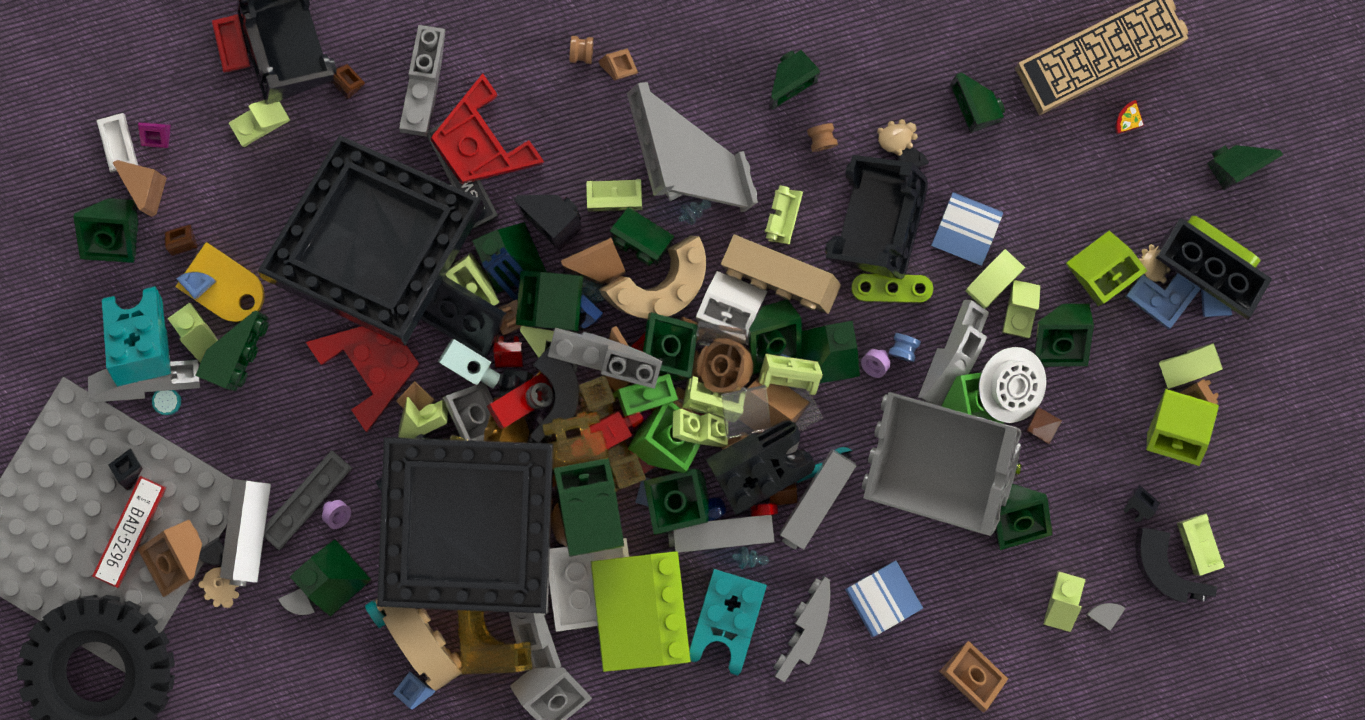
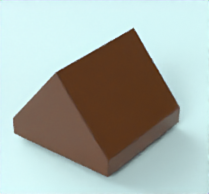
(347, 81)
(180, 240)
(785, 496)

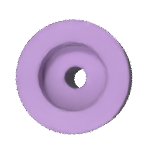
(875, 363)
(336, 514)

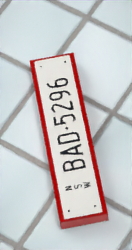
(129, 531)

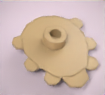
(897, 136)
(1155, 269)
(218, 588)

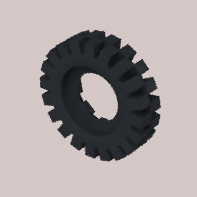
(105, 622)

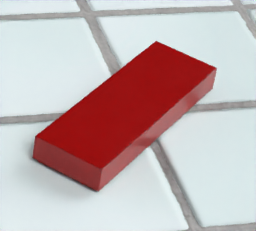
(514, 404)

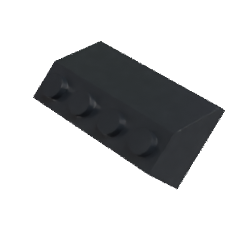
(553, 217)
(1213, 268)

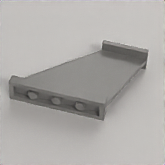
(685, 158)

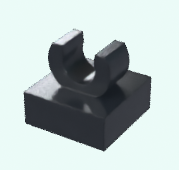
(512, 379)
(1143, 503)

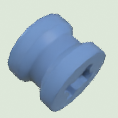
(904, 347)

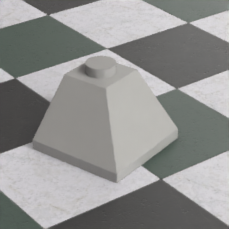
(550, 693)

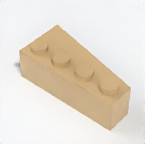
(781, 273)

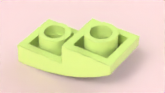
(994, 279)
(1191, 365)
(699, 429)

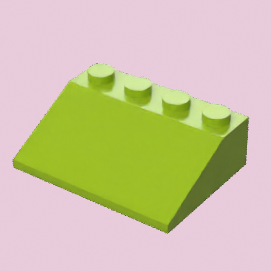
(640, 611)

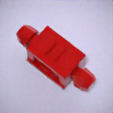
(616, 428)

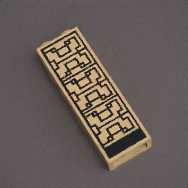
(1101, 53)

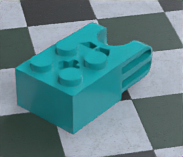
(136, 339)
(728, 626)

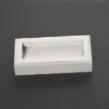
(116, 140)

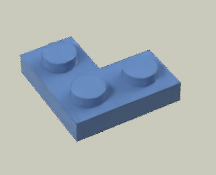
(1163, 304)

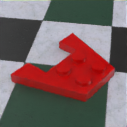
(471, 146)
(379, 361)

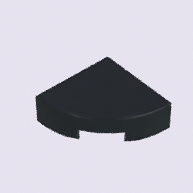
(914, 156)
(212, 552)

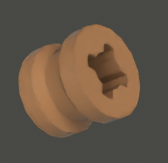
(581, 49)
(822, 137)

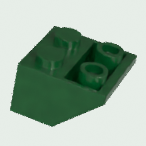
(641, 236)
(549, 300)

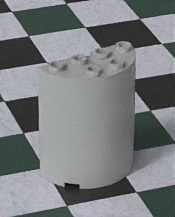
(942, 463)

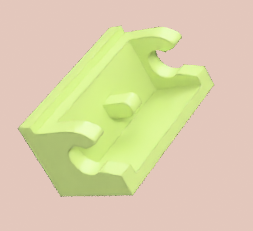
(614, 195)
(790, 373)
(701, 399)
(1200, 545)

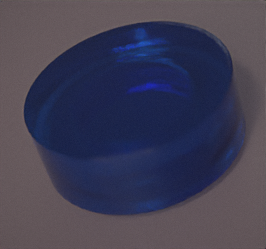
(716, 508)

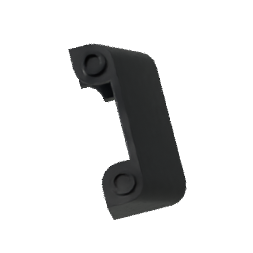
(283, 47)
(880, 216)

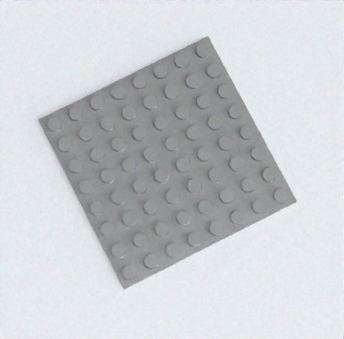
(66, 502)

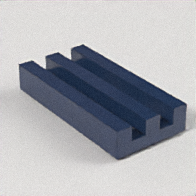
(497, 261)

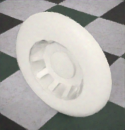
(1022, 388)

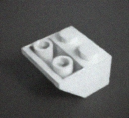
(731, 302)

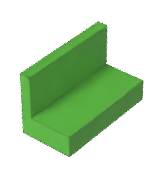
(640, 398)

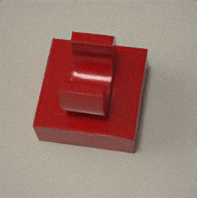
(508, 353)

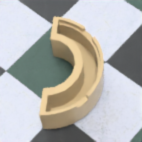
(672, 294)
(422, 645)

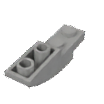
(423, 80)
(959, 353)
(605, 355)
(182, 376)
(813, 620)
(534, 629)

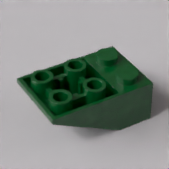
(229, 356)
(588, 507)

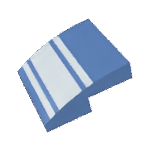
(967, 228)
(884, 598)

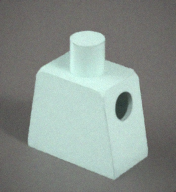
(457, 357)

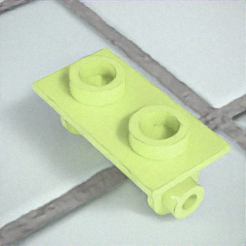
(782, 223)

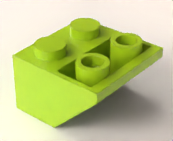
(1106, 267)
(1182, 427)

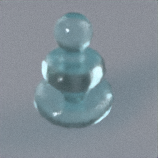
(695, 209)
(591, 291)
(752, 558)

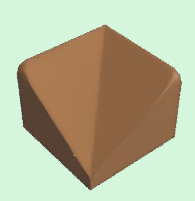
(417, 396)

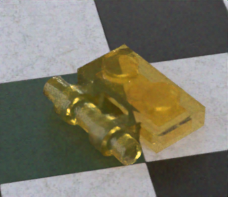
(580, 448)

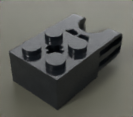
(759, 465)

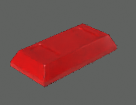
(230, 43)

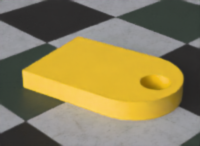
(231, 285)

